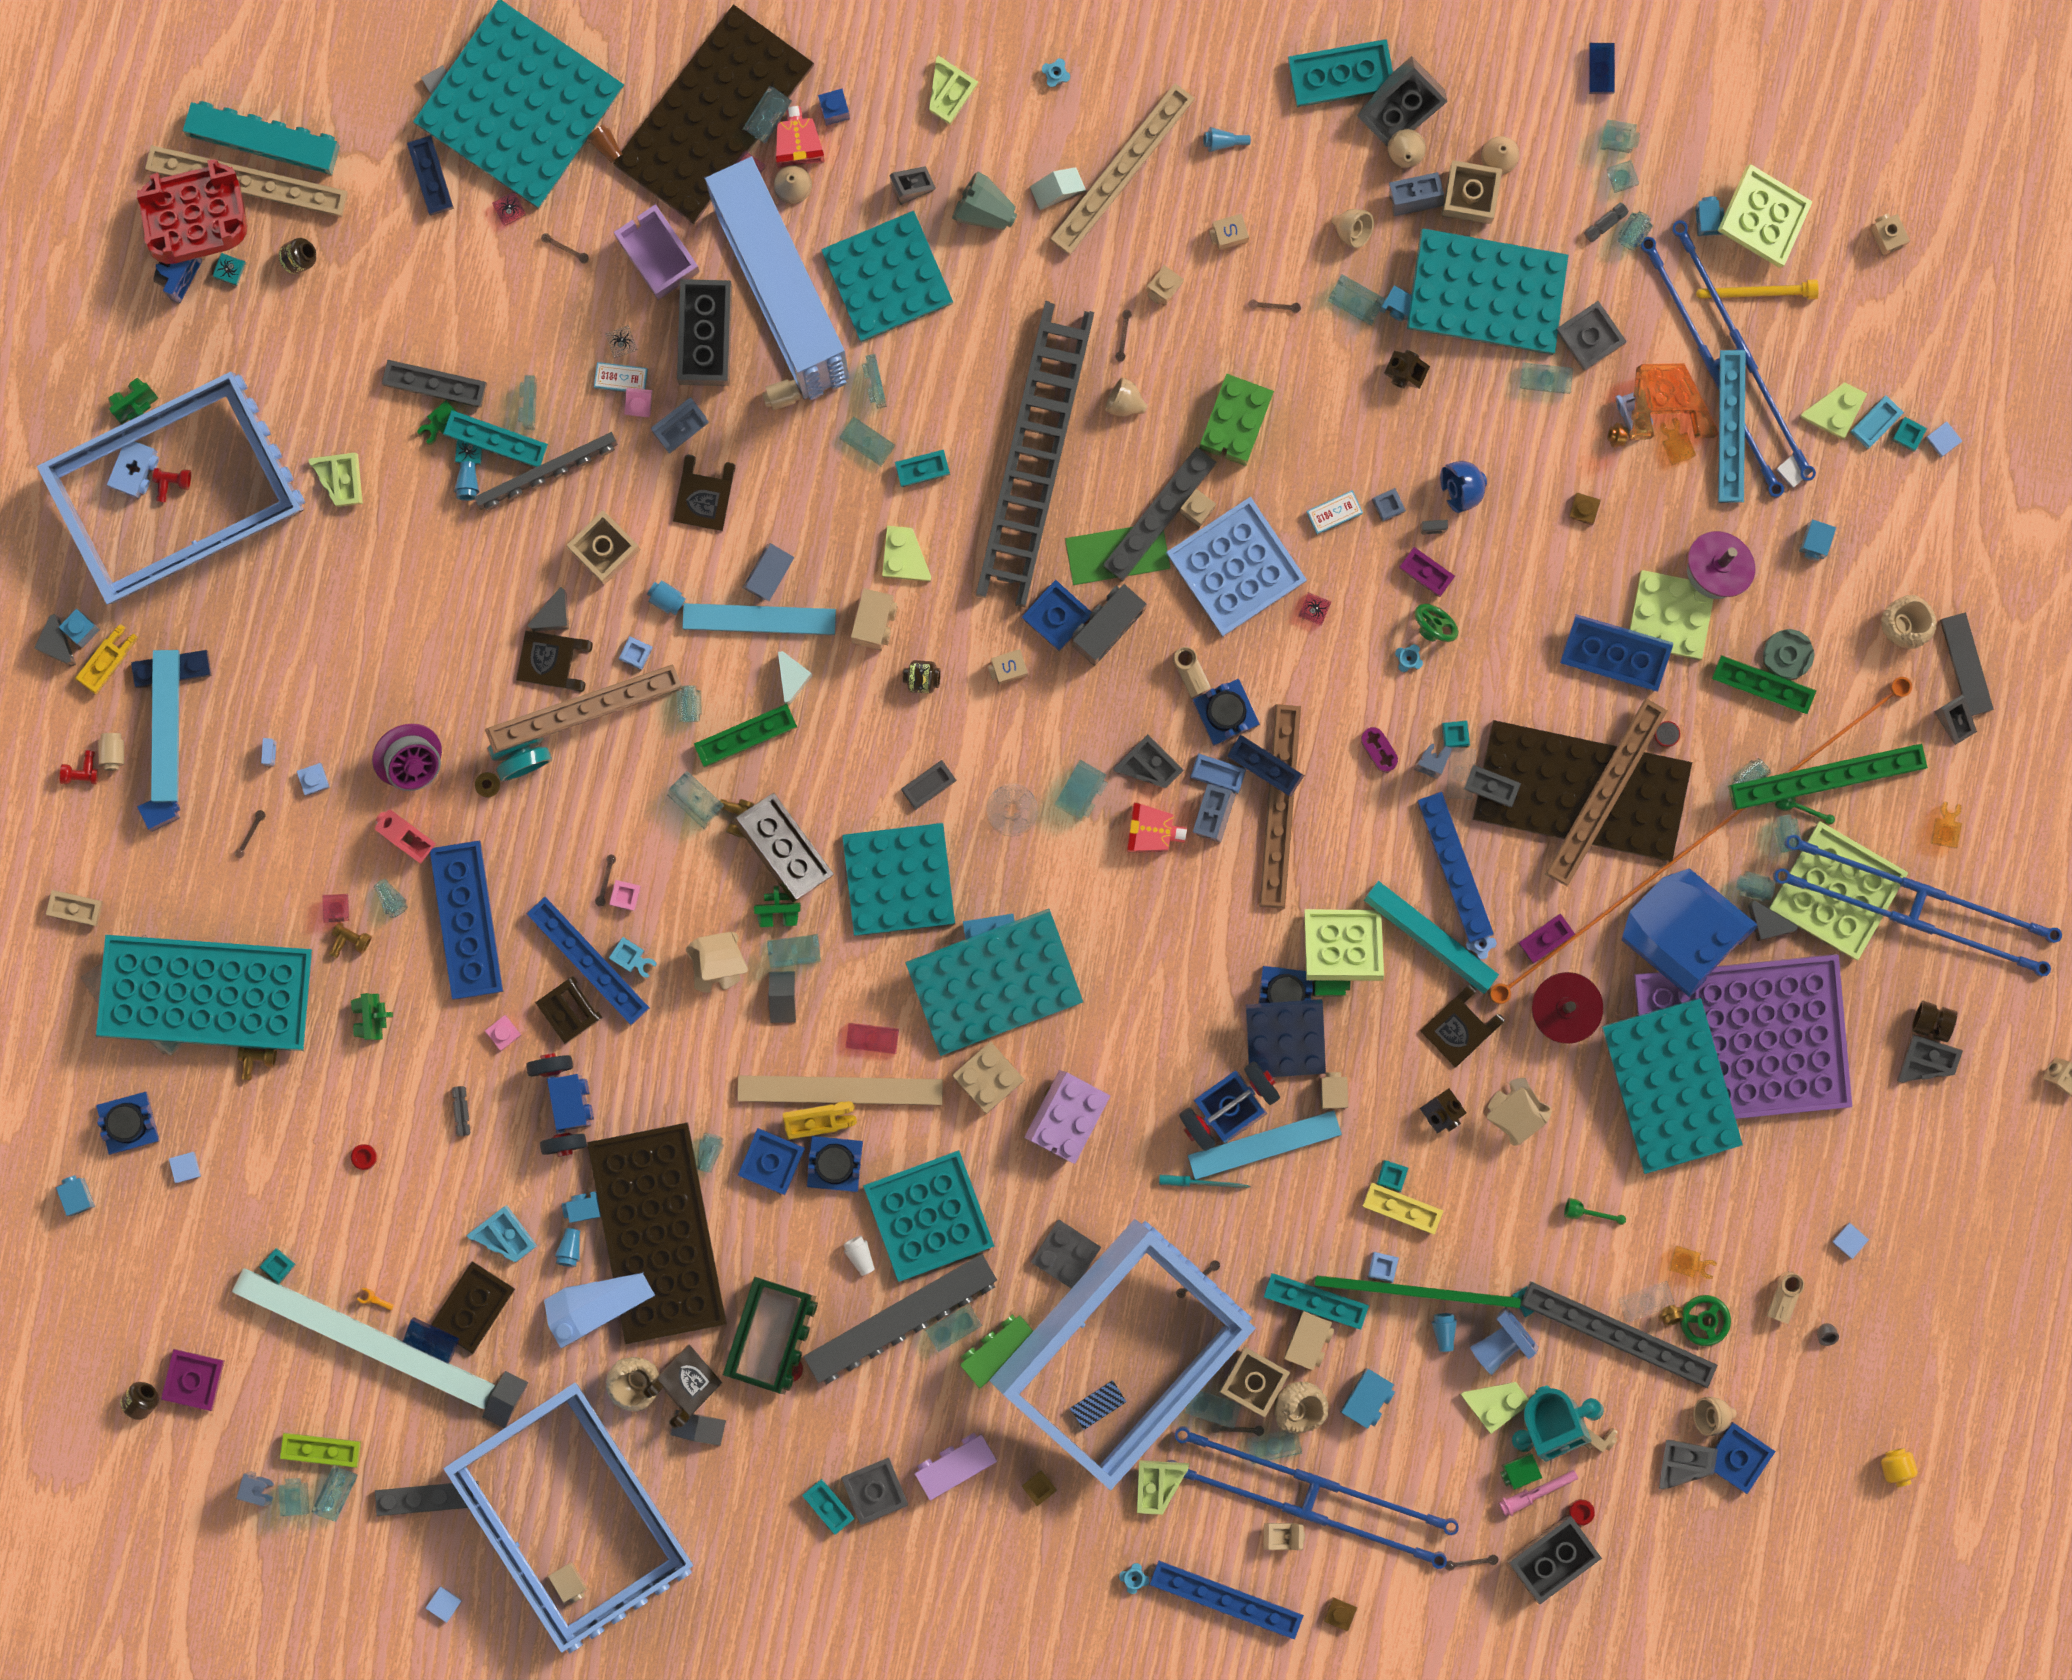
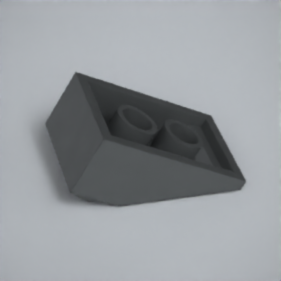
(1403, 101)

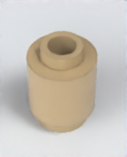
(781, 394)
(111, 751)

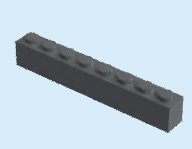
(900, 1318)

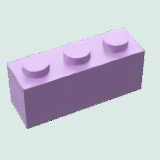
(955, 1465)

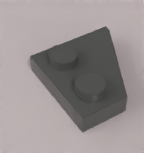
(1150, 764)
(1928, 1060)
(1686, 1463)

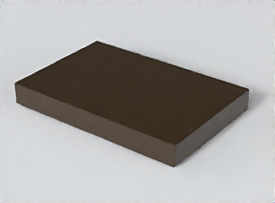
(473, 1306)

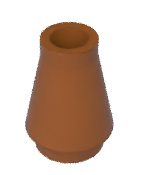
(605, 143)

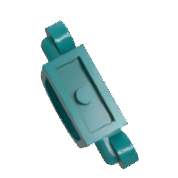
(1555, 1423)

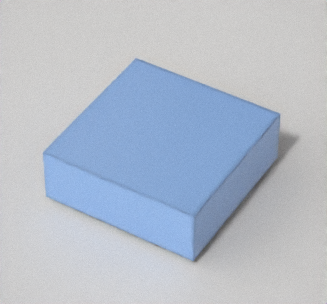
(1944, 439)
(635, 653)
(268, 752)
(184, 1167)
(1850, 1240)
(1383, 1267)
(443, 1604)

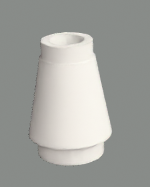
(859, 1254)

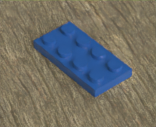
(1616, 652)

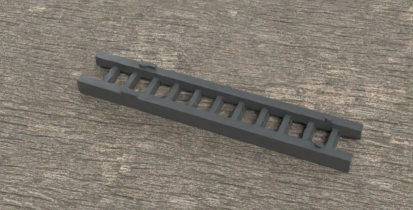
(1016, 449)

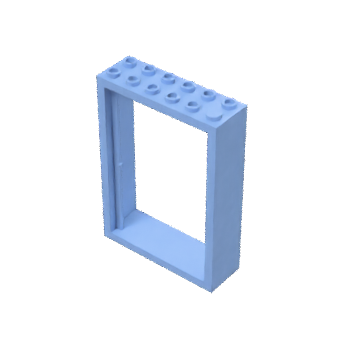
(778, 278)
(256, 431)
(1082, 1302)
(613, 1609)

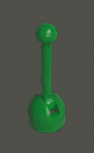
(1788, 804)
(1575, 1209)

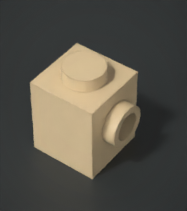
(1889, 233)

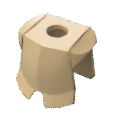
(716, 960)
(1519, 1112)

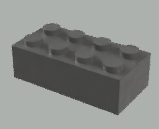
(704, 332)

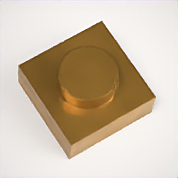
(1584, 508)
(1039, 1488)
(1340, 1614)

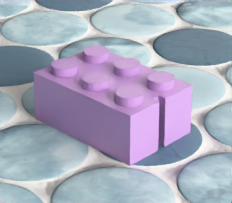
(656, 252)
(1067, 1116)

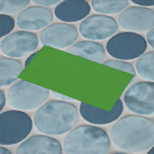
(1091, 551)

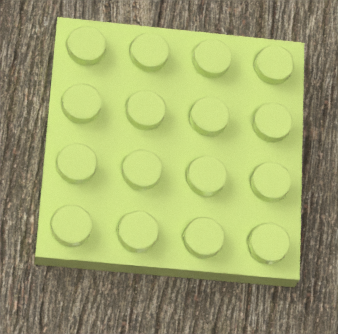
(1827, 918)

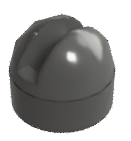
(1827, 1334)

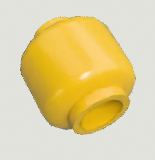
(1899, 1467)

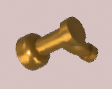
(738, 809)
(343, 934)
(248, 1057)

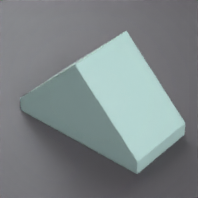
(1057, 187)
(793, 677)

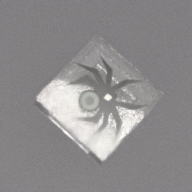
(621, 341)

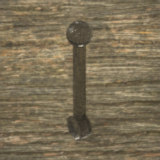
(583, 257)
(1295, 307)
(1120, 356)
(260, 815)
(600, 901)
(1214, 1266)
(1258, 1430)
(1492, 1559)

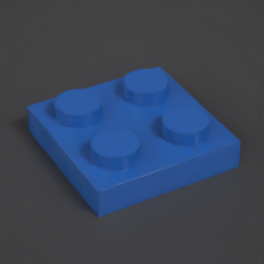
(1056, 615)
(771, 1161)
(1741, 1457)

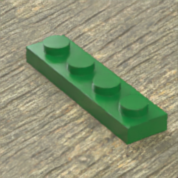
(1764, 684)
(745, 735)

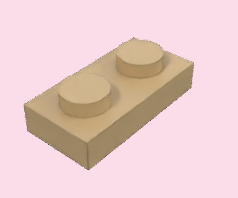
(74, 908)

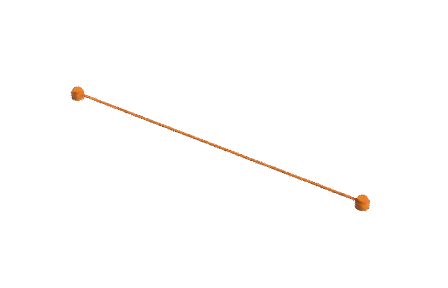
(1501, 993)

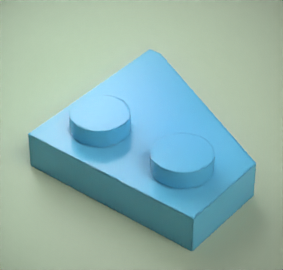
(504, 1235)

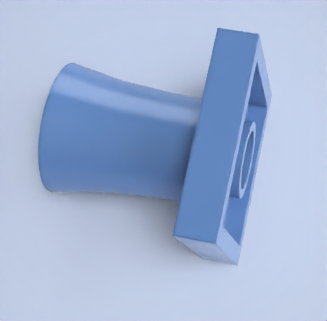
(1504, 1343)

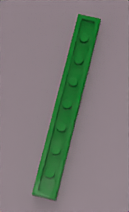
(1827, 776)
(1417, 1291)

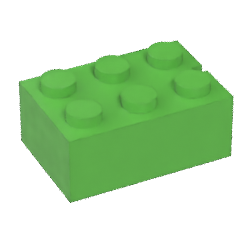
(1236, 419)
(997, 1349)

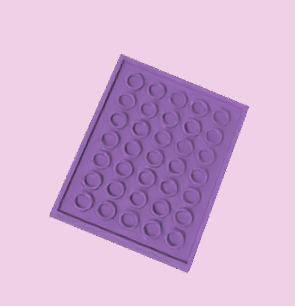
(1773, 1031)

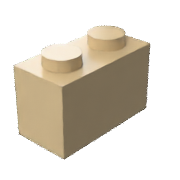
(1308, 1341)

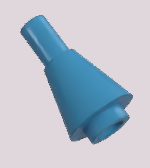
(1218, 139)

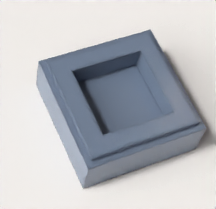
(1388, 505)

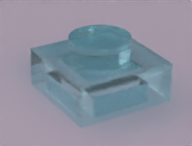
(1622, 176)

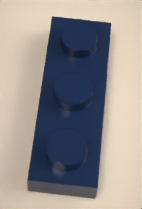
(430, 175)
(192, 666)
(1265, 765)

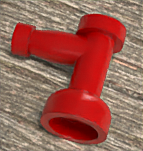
(163, 478)
(86, 774)

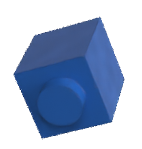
(834, 107)
(159, 814)

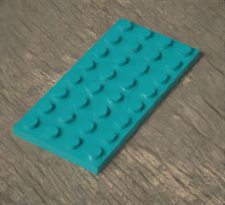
(204, 993)

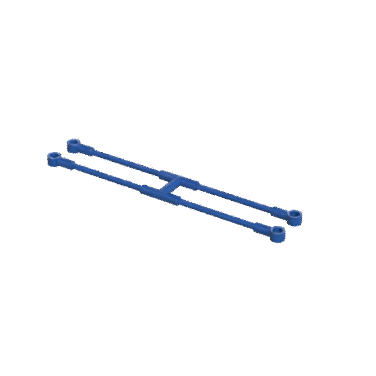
(1714, 365)
(1913, 919)
(1315, 1483)

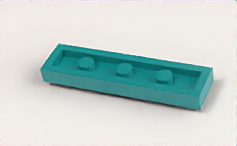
(495, 439)
(1316, 1301)

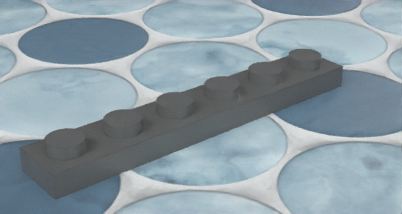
(537, 476)
(1159, 514)

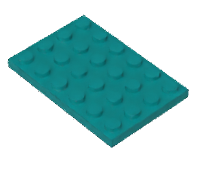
(1487, 291)
(994, 982)
(1672, 1085)

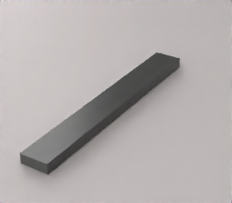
(1618, 1334)

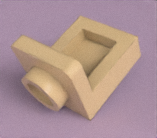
(1602, 1444)
(1283, 1536)

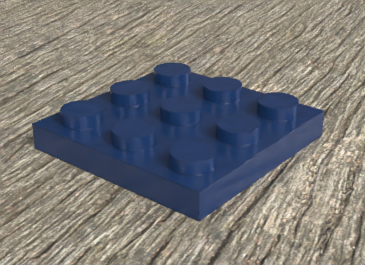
(1287, 1037)

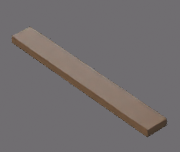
(583, 708)
(1606, 792)
(1279, 811)

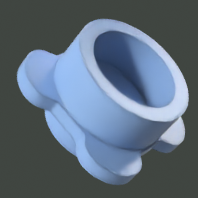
(1482, 952)

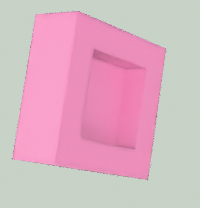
(638, 402)
(625, 895)
(503, 1033)

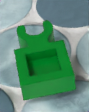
(439, 420)

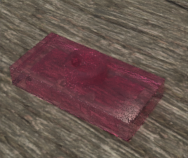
(872, 1038)

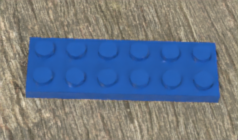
(466, 920)

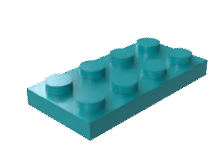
(1340, 72)

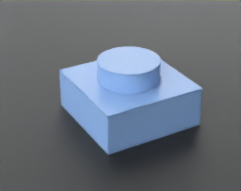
(313, 779)

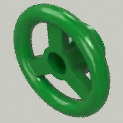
(1432, 627)
(1711, 1313)

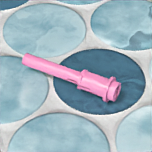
(1526, 1497)

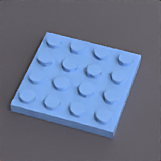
(1236, 566)

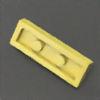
(1402, 1208)

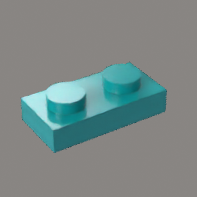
(922, 468)
(828, 1506)

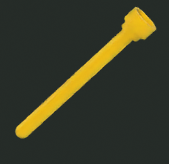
(1807, 289)

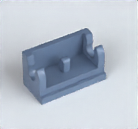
(1416, 194)
(679, 425)
(768, 572)
(1430, 764)
(1214, 812)
(252, 1488)

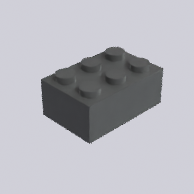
(1108, 623)
(1554, 1559)

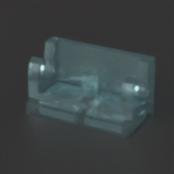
(1356, 299)
(695, 799)
(794, 951)

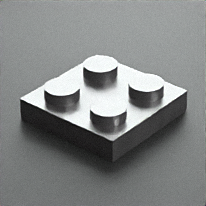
(1591, 335)
(1066, 1254)
(874, 1491)

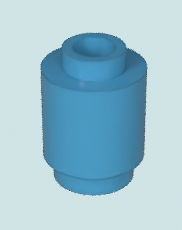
(666, 597)

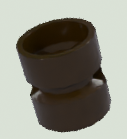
(1934, 1021)

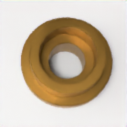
(1617, 435)
(487, 793)
(1671, 1315)

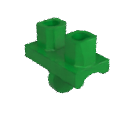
(134, 403)
(765, 911)
(373, 1016)

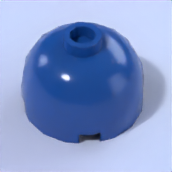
(1464, 483)

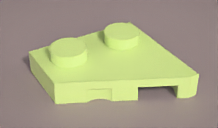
(949, 90)
(1836, 410)
(340, 477)
(1496, 1404)

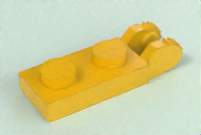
(105, 661)
(818, 1120)

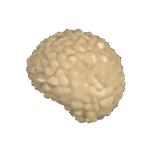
(1909, 622)
(627, 1381)
(1300, 1407)

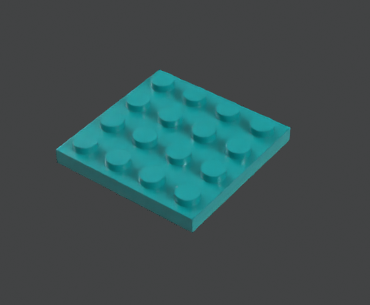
(887, 276)
(898, 879)
(928, 1216)

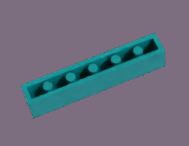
(261, 138)

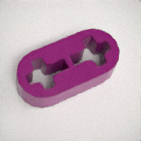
(1374, 753)

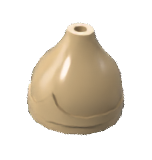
(1406, 148)
(1500, 153)
(792, 184)
(1354, 227)
(1125, 399)
(1712, 1415)

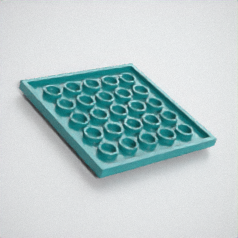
(518, 103)

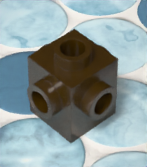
(1406, 369)
(1443, 1111)

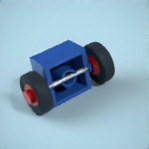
(567, 1102)
(1230, 1106)

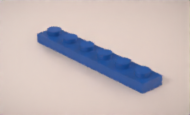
(1455, 867)
(588, 961)
(1226, 1599)

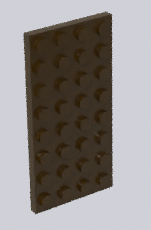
(704, 112)
(1559, 777)
(658, 1228)

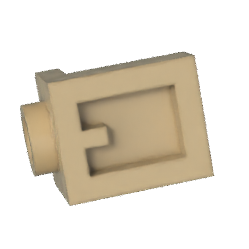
(1164, 286)
(2060, 1073)

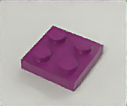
(192, 1379)

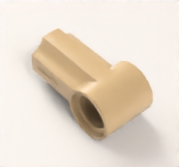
(1191, 674)
(1784, 1300)

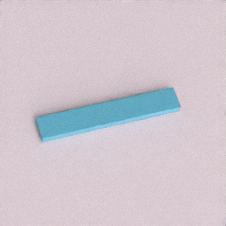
(1732, 426)
(759, 619)
(165, 726)
(1264, 1145)

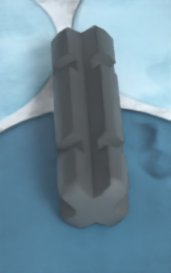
(1606, 222)
(461, 1111)

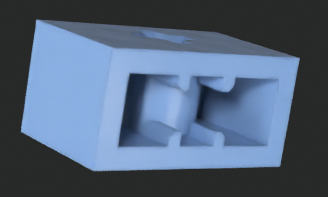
(132, 455)

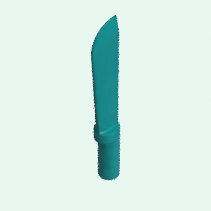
(1186, 1181)

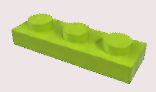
(320, 1450)

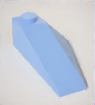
(588, 1306)

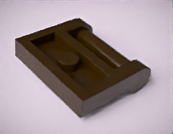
(562, 1016)

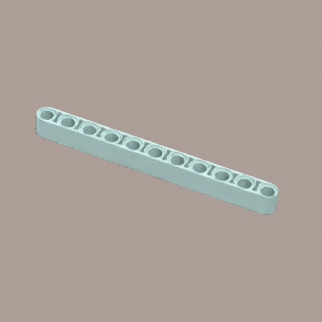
(363, 1338)

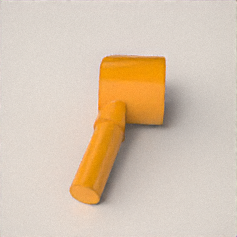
(375, 1300)

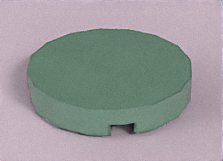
(1788, 654)

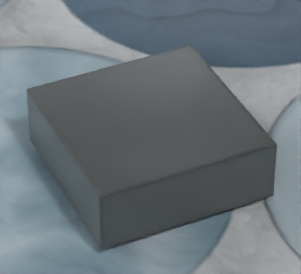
(1434, 527)

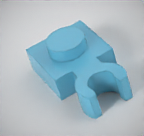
(629, 955)

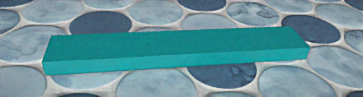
(1431, 937)

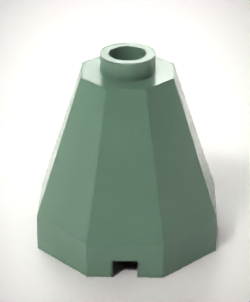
(984, 205)

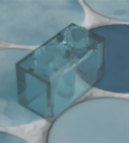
(1080, 791)

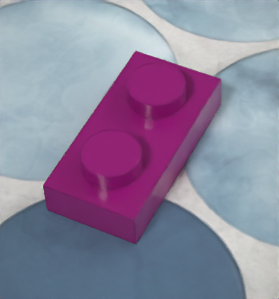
(1427, 572)
(1546, 938)

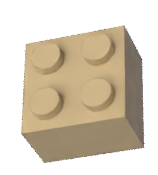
(1471, 192)
(603, 547)
(873, 619)
(988, 1077)
(1254, 1381)

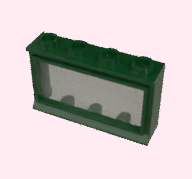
(770, 1336)

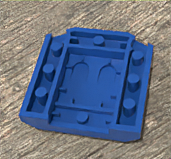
(1685, 929)

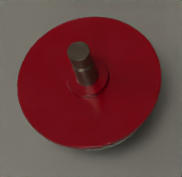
(1567, 1007)

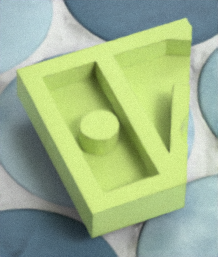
(903, 556)
(1158, 1484)

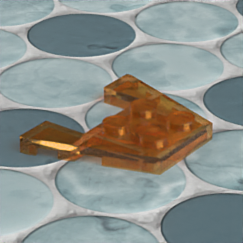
(1668, 391)

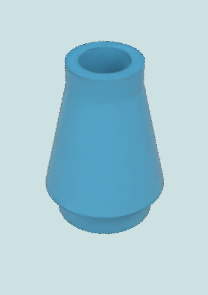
(466, 484)
(569, 1249)
(1444, 1329)

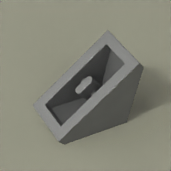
(911, 184)
(553, 614)
(54, 642)
(1956, 719)
(1768, 922)
(782, 997)
(504, 1399)
(701, 1429)

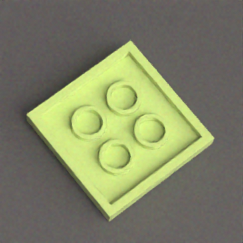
(1765, 216)
(1673, 612)
(1343, 945)

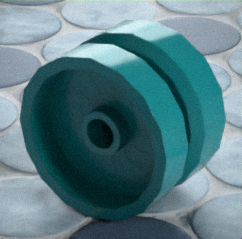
(520, 759)

